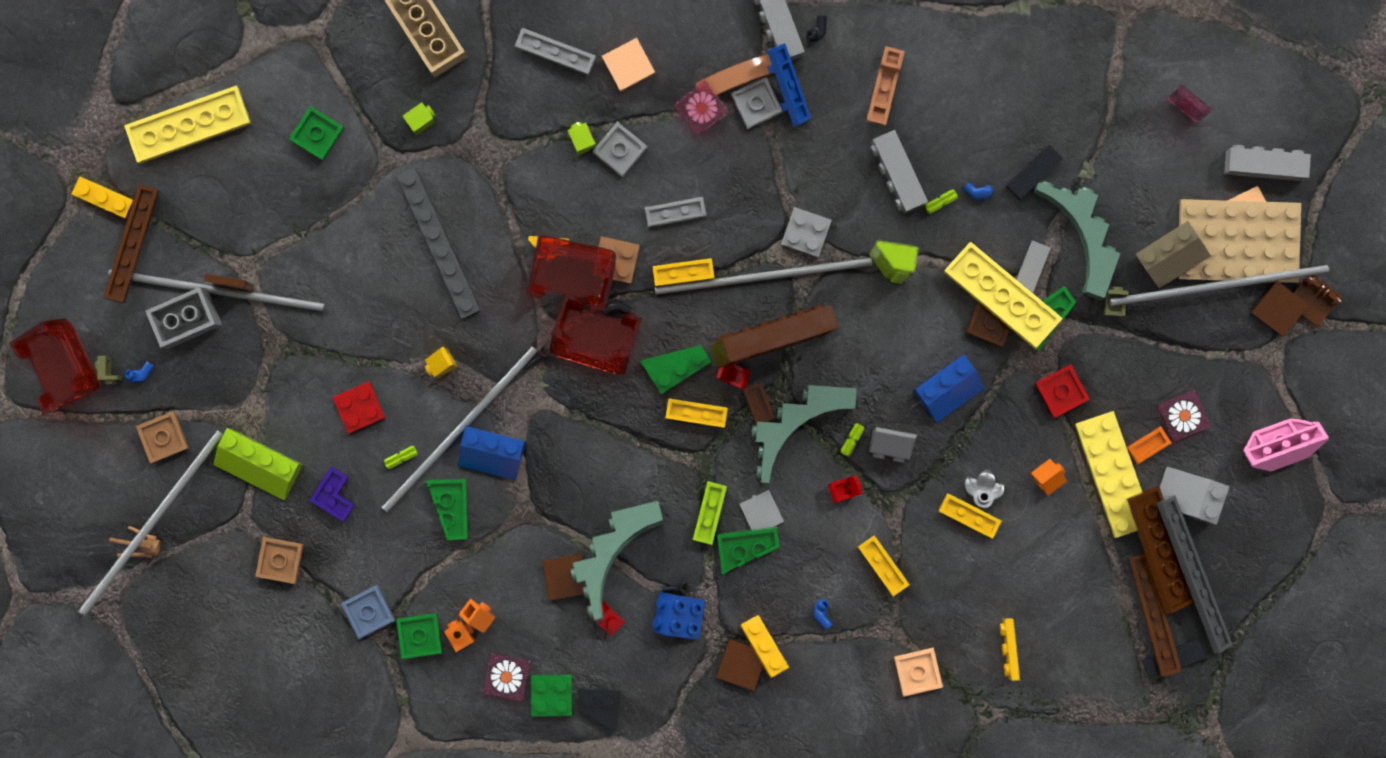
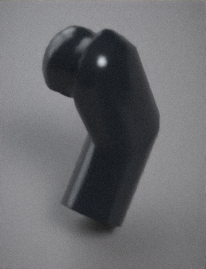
(819, 31)
(614, 305)

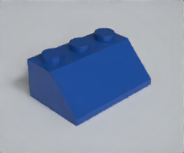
(949, 388)
(491, 453)

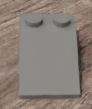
(1196, 495)

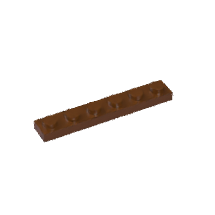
(131, 244)
(1154, 616)

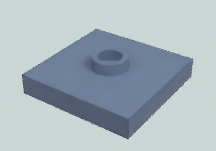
(368, 612)

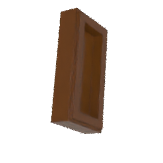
(758, 403)

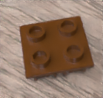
(1319, 297)

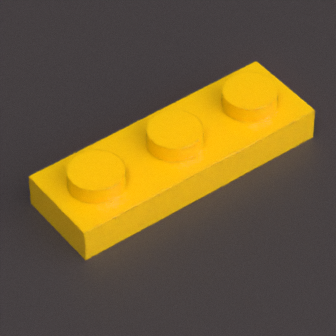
(103, 197)
(683, 272)
(696, 413)
(969, 516)
(883, 565)
(764, 646)
(1009, 649)

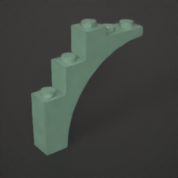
(1092, 231)
(791, 416)
(593, 571)

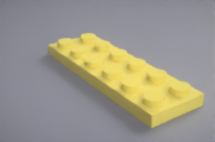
(187, 124)
(1003, 295)
(1110, 469)

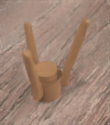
(149, 547)

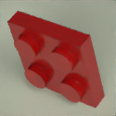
(1062, 391)
(359, 407)

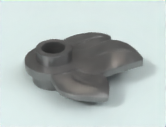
(985, 486)

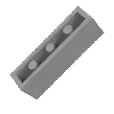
(780, 26)
(1267, 164)
(899, 172)

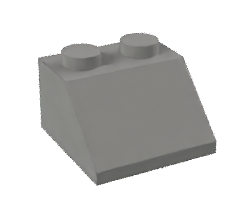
(891, 444)

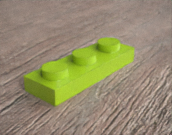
(709, 513)

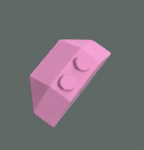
(1284, 443)

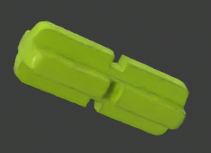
(938, 203)
(854, 436)
(397, 459)

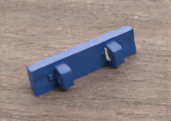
(788, 84)

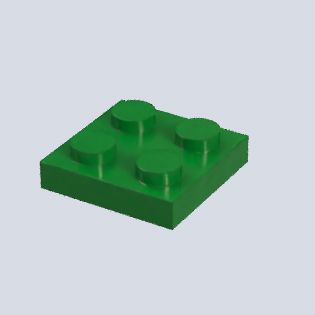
(316, 133)
(419, 635)
(551, 695)

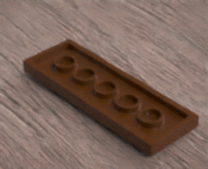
(1159, 550)

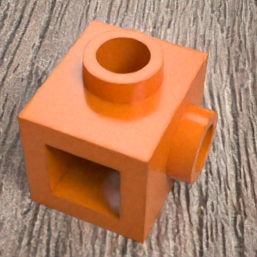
(1049, 476)
(477, 615)
(459, 634)

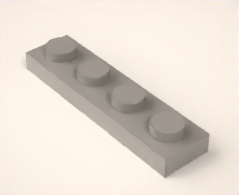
(555, 51)

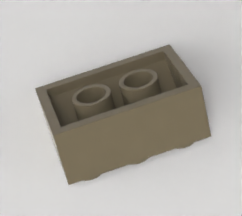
(1173, 254)

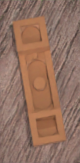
(739, 74)
(885, 86)

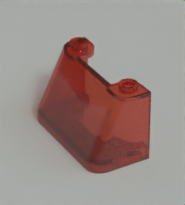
(572, 270)
(594, 337)
(58, 362)

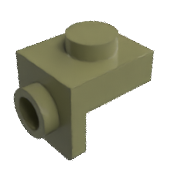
(1118, 310)
(103, 371)

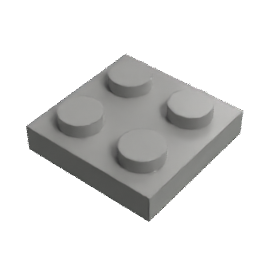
(806, 232)

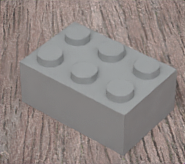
(183, 318)

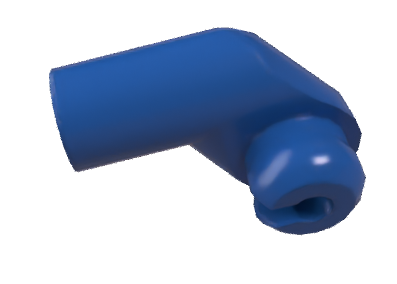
(978, 193)
(139, 375)
(820, 613)

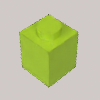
(420, 118)
(581, 138)

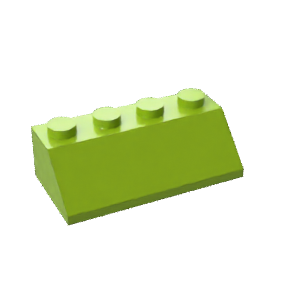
(894, 260)
(256, 463)

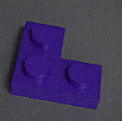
(328, 495)

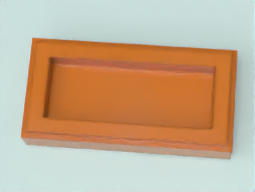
(1148, 445)

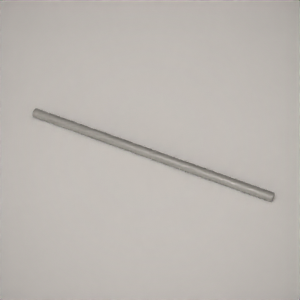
(763, 276)
(1219, 285)
(228, 292)
(459, 429)
(150, 523)

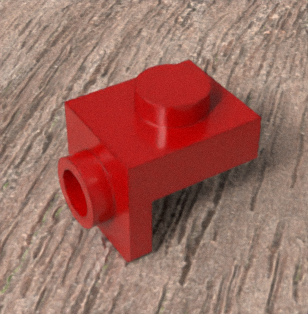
(734, 376)
(845, 488)
(612, 620)

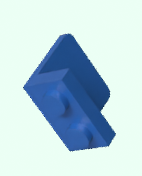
(678, 616)

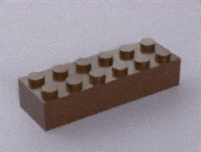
(773, 335)

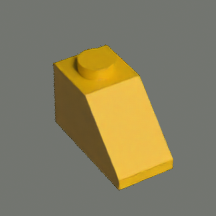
(440, 363)

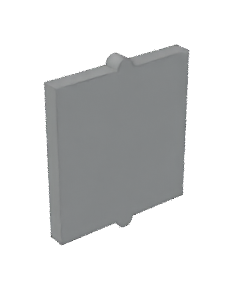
(761, 511)

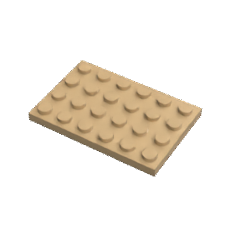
(1244, 238)

